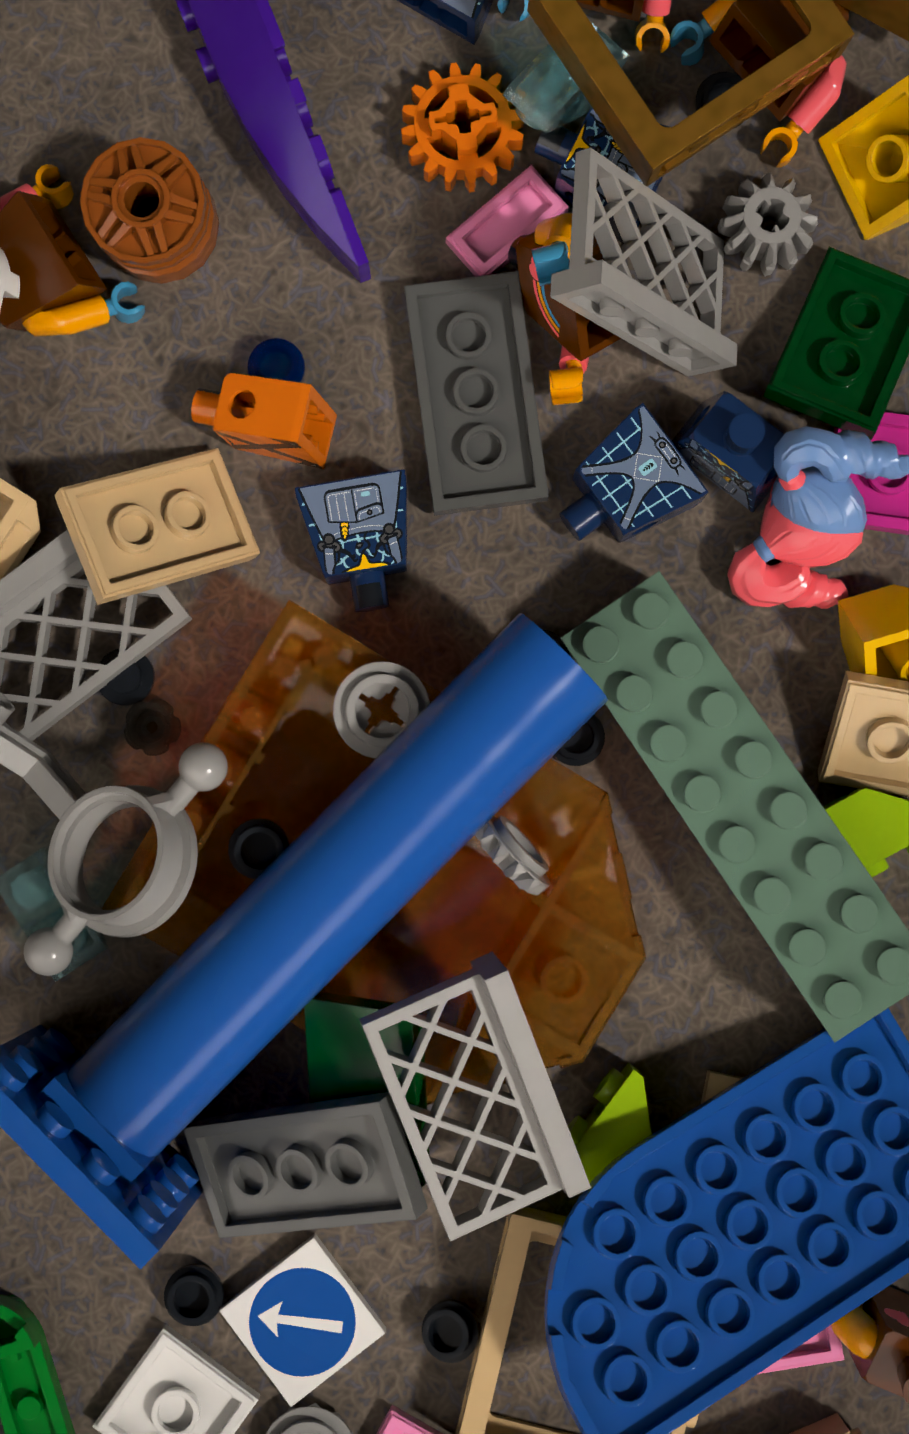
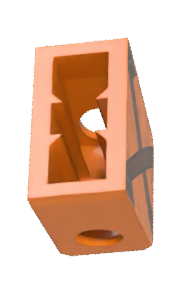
(268, 418)

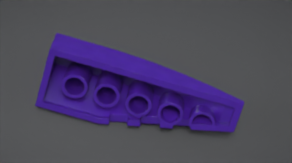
(254, 72)

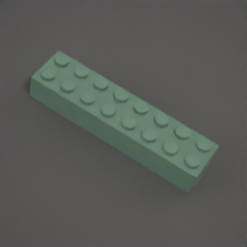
(747, 805)

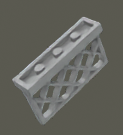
(639, 309)
(36, 585)
(528, 1087)

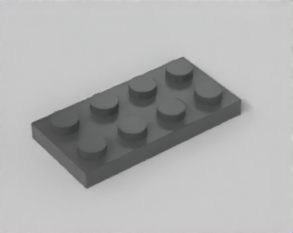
(476, 393)
(306, 1167)

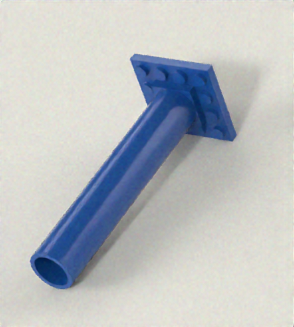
(112, 1112)

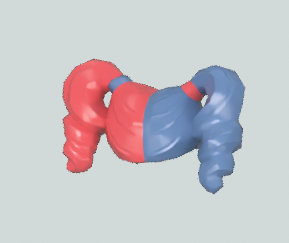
(811, 517)

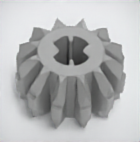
(788, 234)

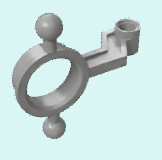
(80, 813)

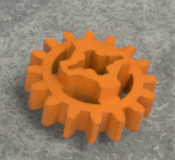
(439, 131)

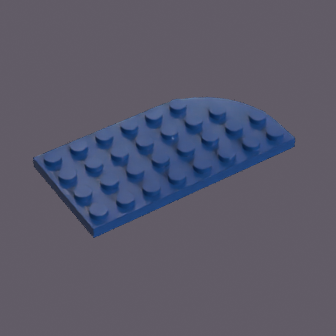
(734, 1234)

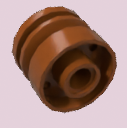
(131, 183)

